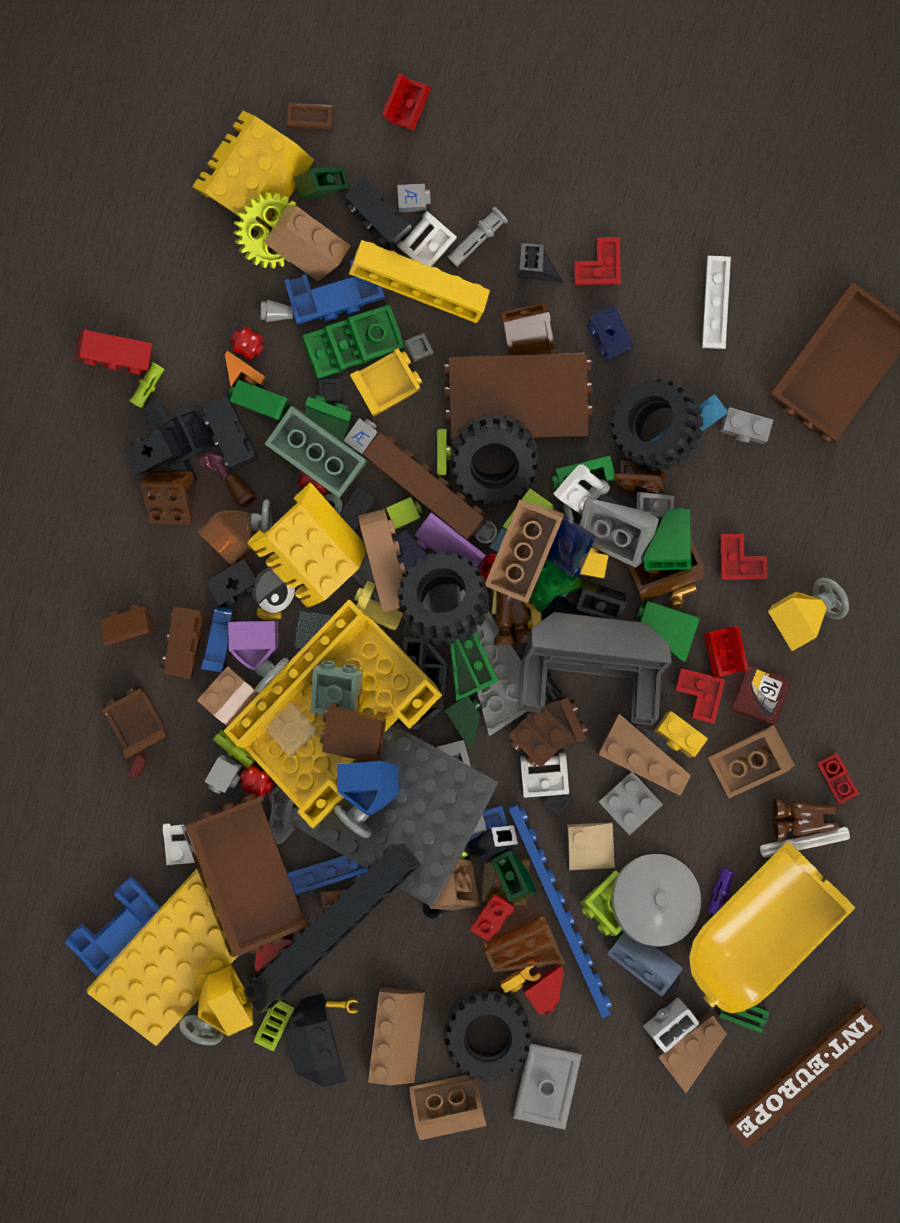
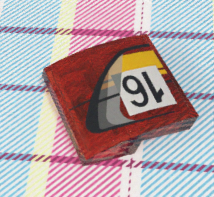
(761, 695)

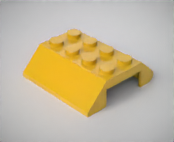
(252, 165)
(311, 547)

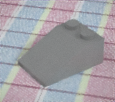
(619, 530)

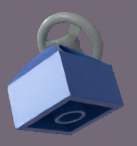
(368, 788)

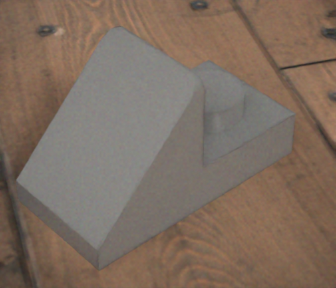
(654, 503)

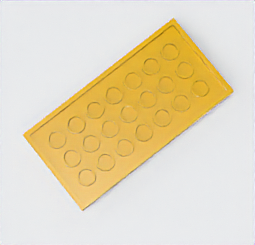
(165, 964)

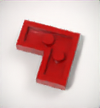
(604, 270)
(734, 564)
(707, 691)

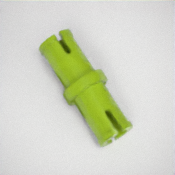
(147, 385)
(231, 748)

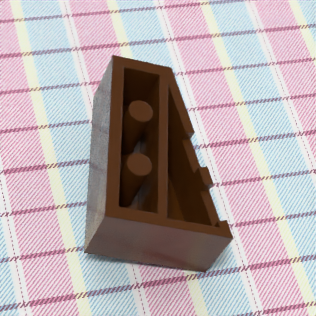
(183, 642)

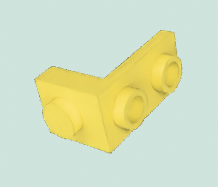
(374, 610)

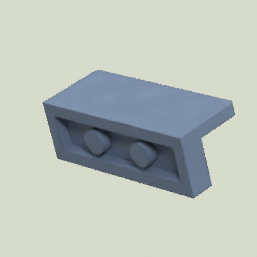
(646, 963)

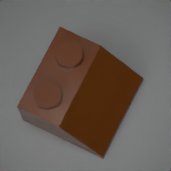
(127, 625)

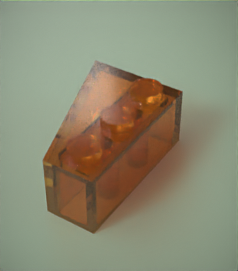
(524, 947)

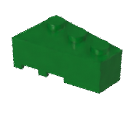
(471, 666)

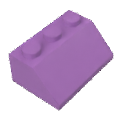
(442, 538)

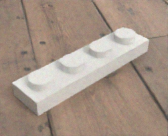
(716, 302)

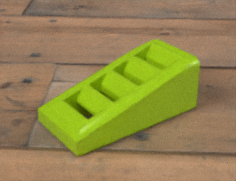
(271, 1045)

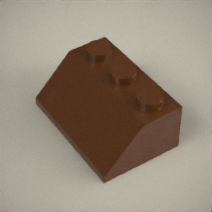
(655, 583)

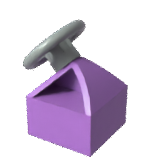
(253, 646)

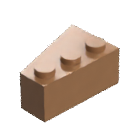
(693, 1052)

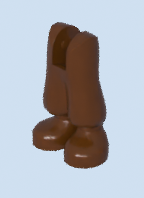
(508, 613)
(806, 818)

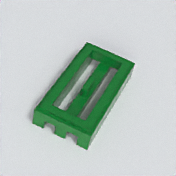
(759, 1028)

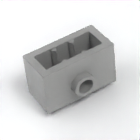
(746, 426)
(223, 774)
(671, 1024)

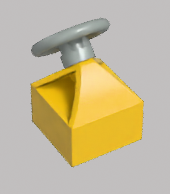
(802, 615)
(220, 1007)

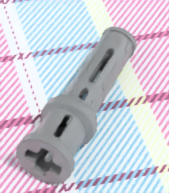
(485, 229)

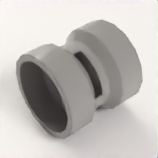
(488, 531)

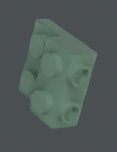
(335, 685)

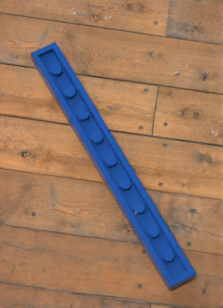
(343, 867)
(565, 918)

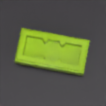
(443, 452)

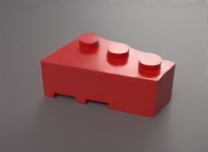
(112, 352)

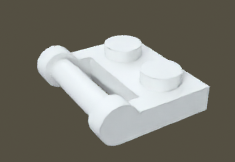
(432, 246)
(575, 494)
(546, 782)
(176, 851)

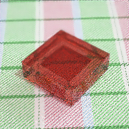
(137, 767)

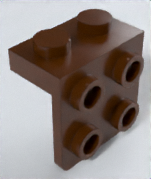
(637, 478)
(565, 712)

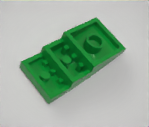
(352, 342)

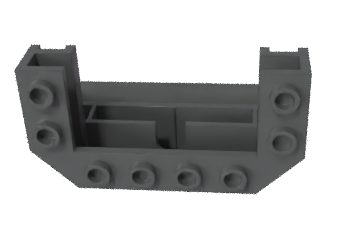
(595, 648)

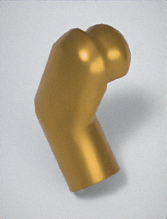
(677, 596)

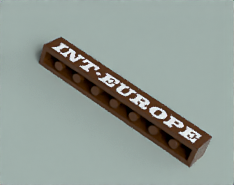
(804, 1076)

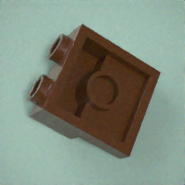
(539, 737)

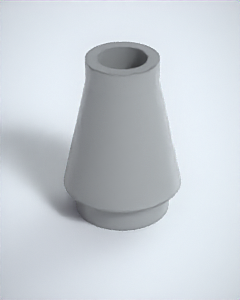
(275, 311)

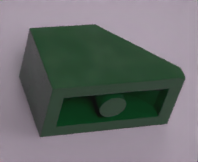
(321, 182)
(465, 718)
(513, 877)

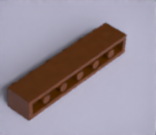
(425, 487)

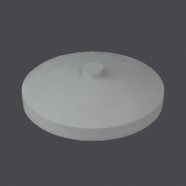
(656, 900)

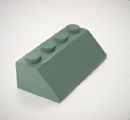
(316, 451)

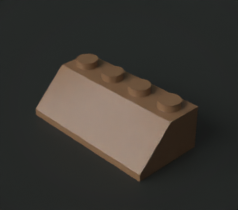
(524, 550)
(396, 1036)

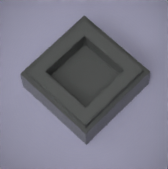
(417, 347)

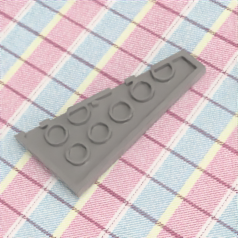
(500, 699)

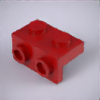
(406, 102)
(726, 651)
(492, 916)

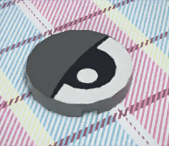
(271, 592)

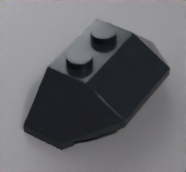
(434, 667)
(314, 1043)

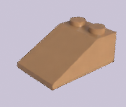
(228, 695)
(751, 761)

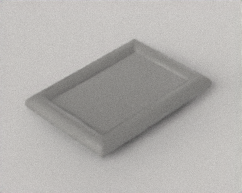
(547, 1086)

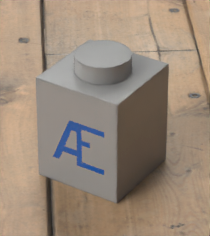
(413, 197)
(361, 435)

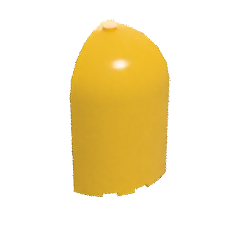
(765, 931)

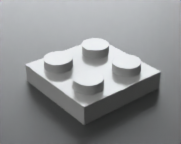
(630, 802)

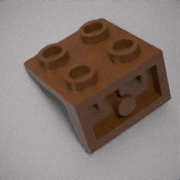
(166, 497)

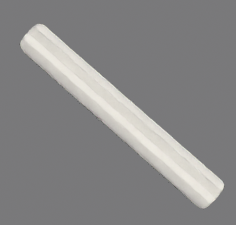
(807, 841)

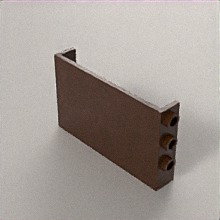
(840, 363)
(539, 390)
(244, 876)

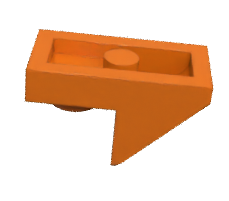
(237, 368)

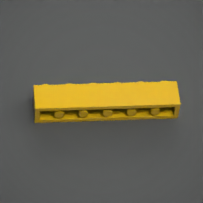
(419, 281)

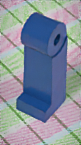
(218, 640)

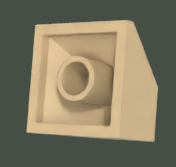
(590, 846)

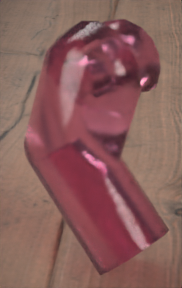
(215, 462)

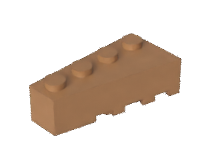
(382, 556)
(635, 752)

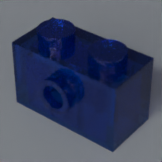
(610, 333)

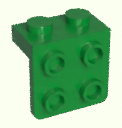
(333, 418)
(552, 583)

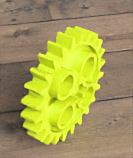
(255, 246)

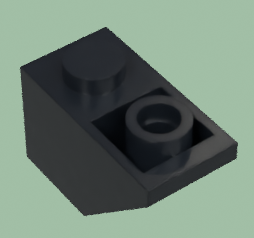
(492, 844)

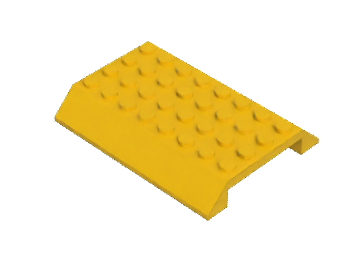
(389, 685)

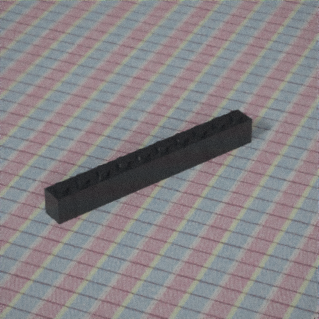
(332, 927)

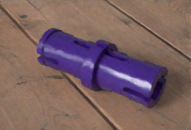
(721, 890)

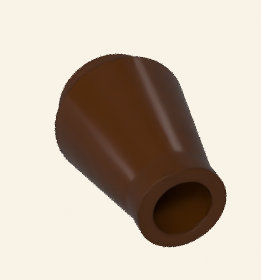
(241, 492)

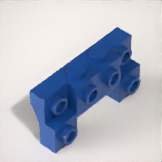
(330, 299)
(101, 949)

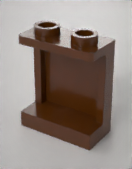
(528, 330)
(134, 721)
(353, 733)

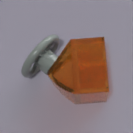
(231, 530)

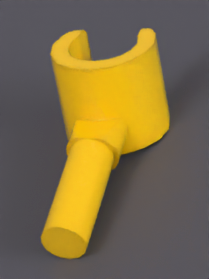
(343, 1004)

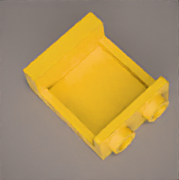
(387, 382)

